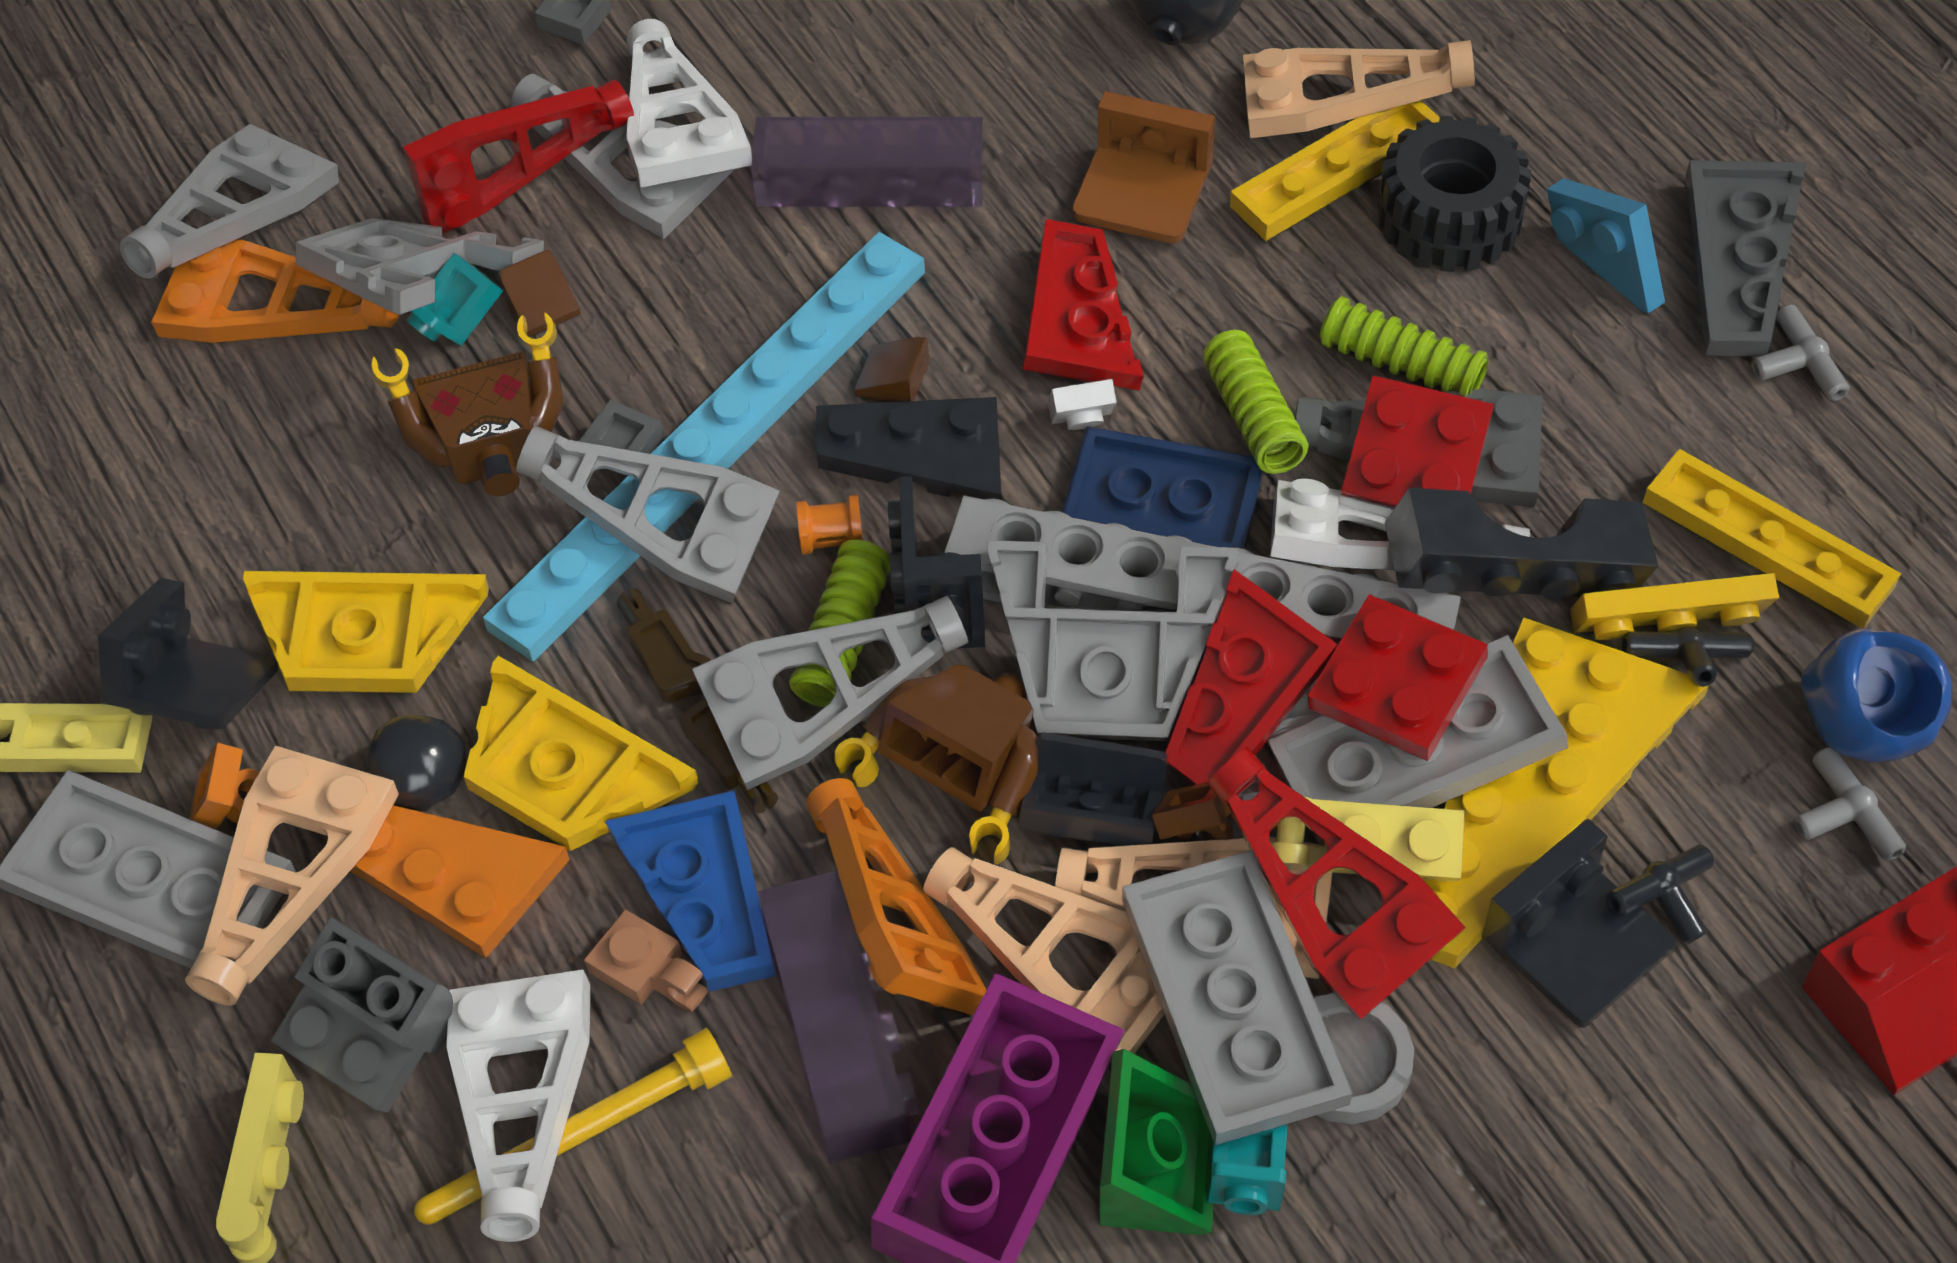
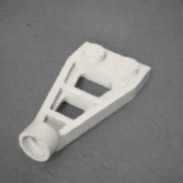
(684, 150)
(1307, 527)
(507, 1020)

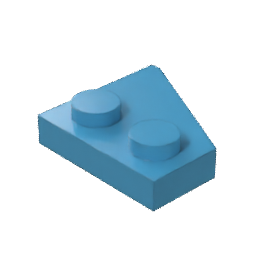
(1610, 237)

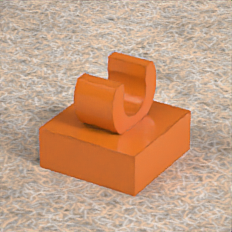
(218, 787)

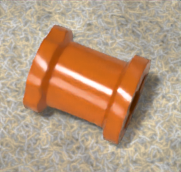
(828, 524)

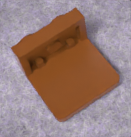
(1146, 168)

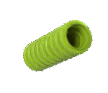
(1402, 348)
(1255, 402)
(849, 597)

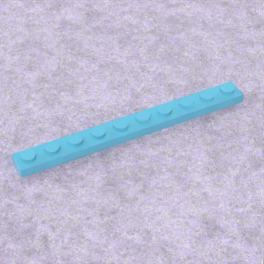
(714, 434)

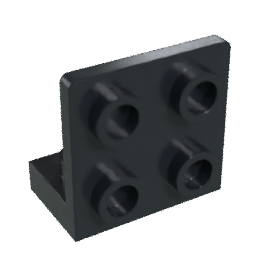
(926, 579)
(161, 672)
(1565, 938)

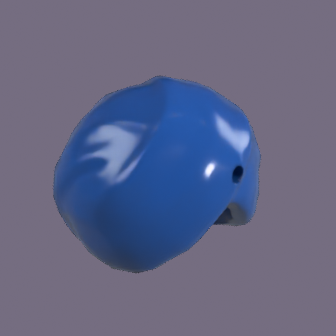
(1877, 695)

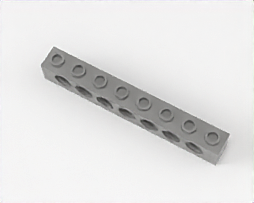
(1117, 552)

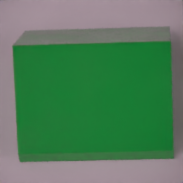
(1154, 1152)

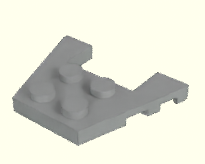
(399, 260)
(1109, 668)

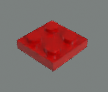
(1415, 441)
(1398, 677)

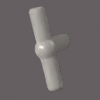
(1807, 352)
(1852, 803)

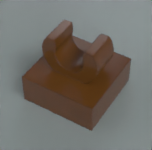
(1192, 810)

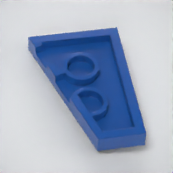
(702, 884)

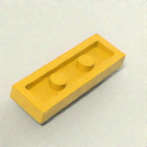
(1674, 605)

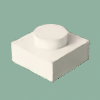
(1082, 404)

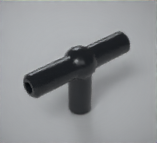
(1690, 648)
(1663, 882)

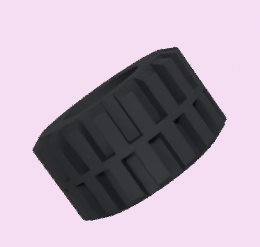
(1459, 159)

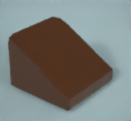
(535, 288)
(894, 370)

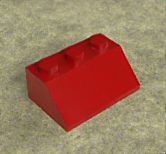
(1896, 985)

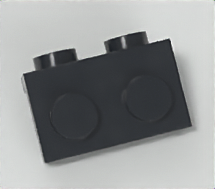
(1094, 791)

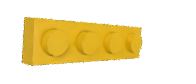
(1323, 170)
(1771, 538)

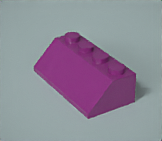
(995, 1130)

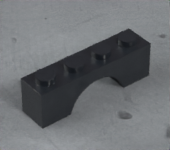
(1450, 544)

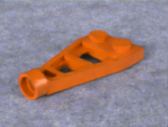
(202, 288)
(903, 961)

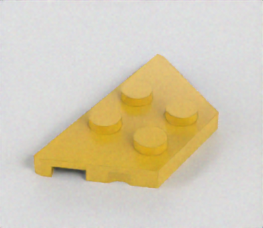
(362, 626)
(563, 762)

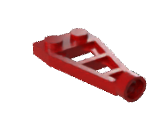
(443, 164)
(1388, 945)

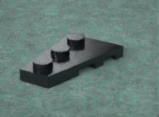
(934, 441)

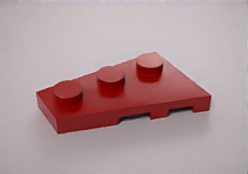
(1076, 311)
(1248, 681)

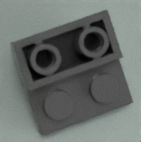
(363, 1016)

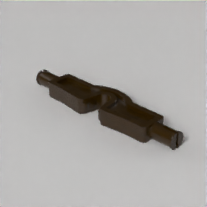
(670, 666)

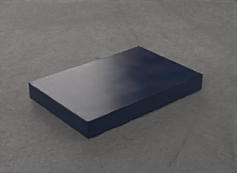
(1164, 488)

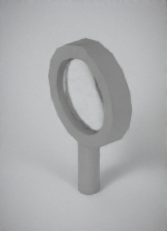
(1373, 1056)

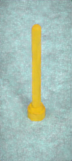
(694, 1066)

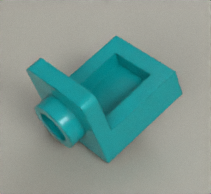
(460, 302)
(1250, 1172)

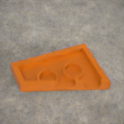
(459, 874)

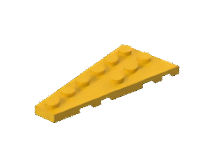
(1612, 716)

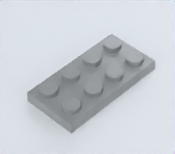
(1493, 733)
(128, 869)
(1235, 997)

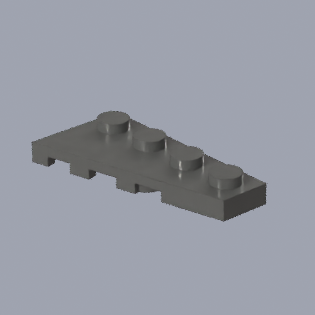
(1741, 245)

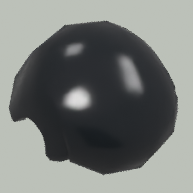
(420, 757)

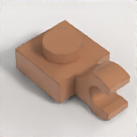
(643, 959)

